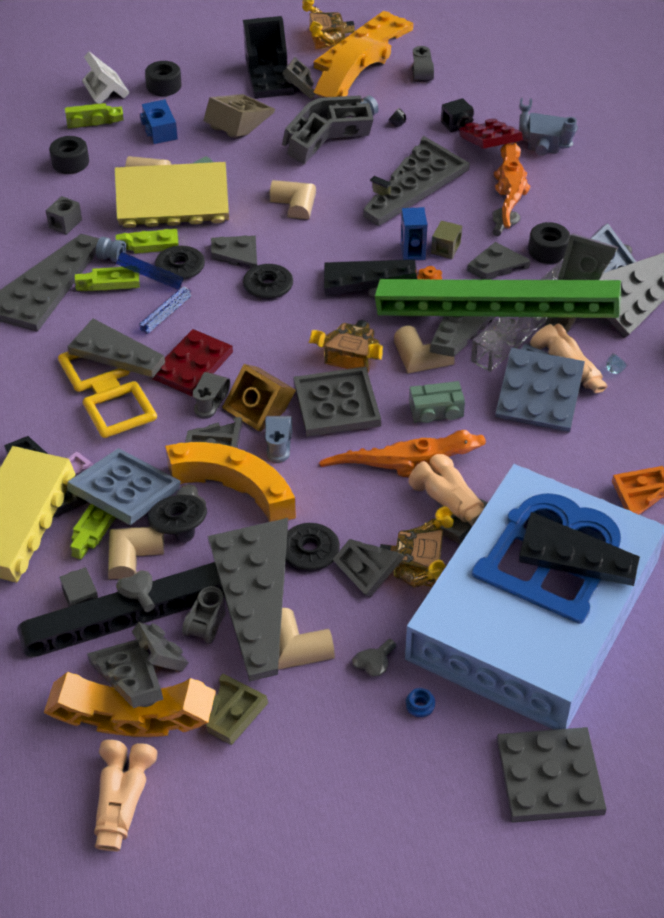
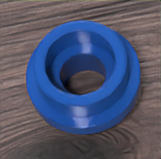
(420, 695)

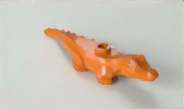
(511, 180)
(408, 454)

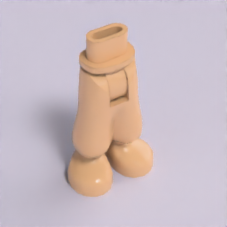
(565, 346)
(447, 487)
(120, 790)

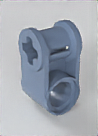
(278, 437)

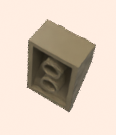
(236, 114)

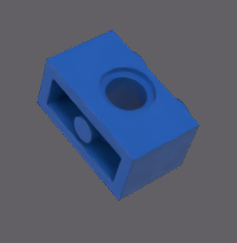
(158, 121)
(413, 233)

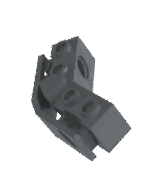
(324, 120)

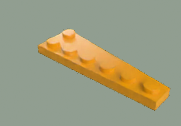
(381, 28)

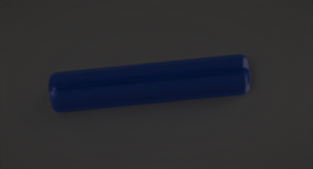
(150, 271)
(165, 310)

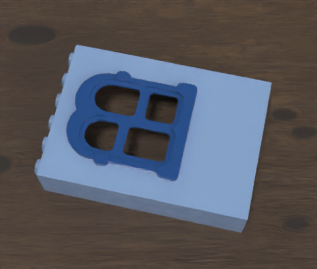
(511, 634)

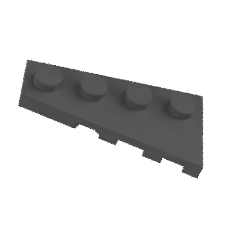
(455, 332)
(115, 349)
(128, 672)

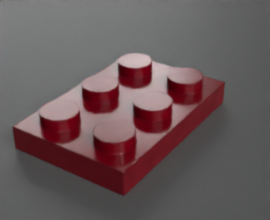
(490, 133)
(192, 358)

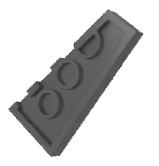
(582, 261)

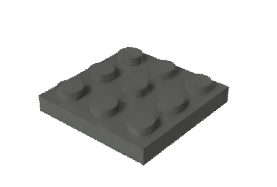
(336, 401)
(550, 774)

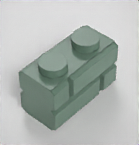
(436, 402)

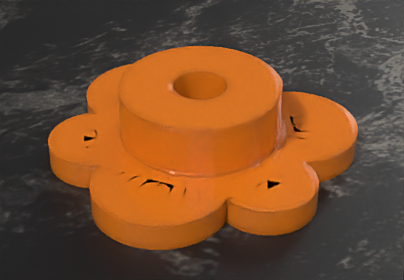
(429, 273)

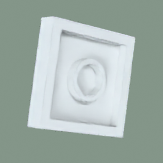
(102, 80)

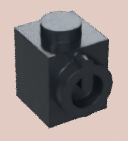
(456, 114)

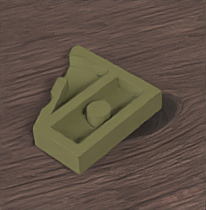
(234, 709)

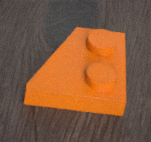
(640, 488)

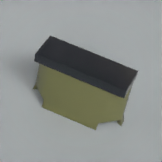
(380, 186)

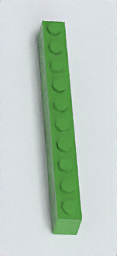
(499, 298)

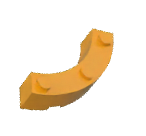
(349, 63)
(236, 470)
(81, 700)

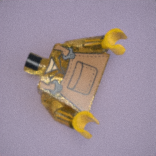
(326, 27)
(349, 345)
(422, 551)

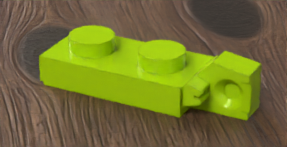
(92, 115)
(149, 240)
(107, 279)
(90, 530)

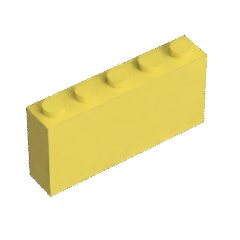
(171, 194)
(29, 496)

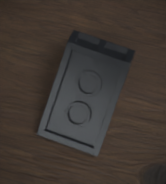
(266, 56)

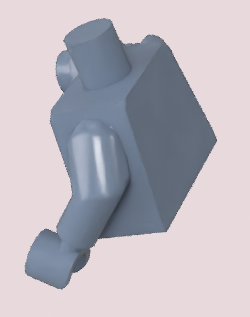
(546, 132)

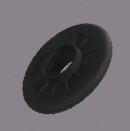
(192, 257)
(256, 287)
(161, 514)
(316, 559)

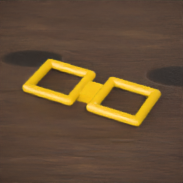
(107, 388)

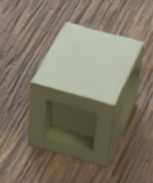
(446, 239)

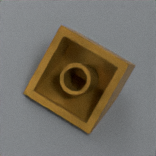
(257, 396)

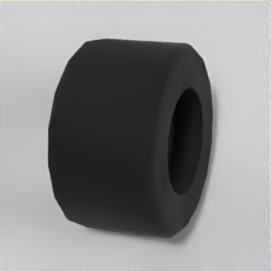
(163, 78)
(69, 154)
(548, 242)

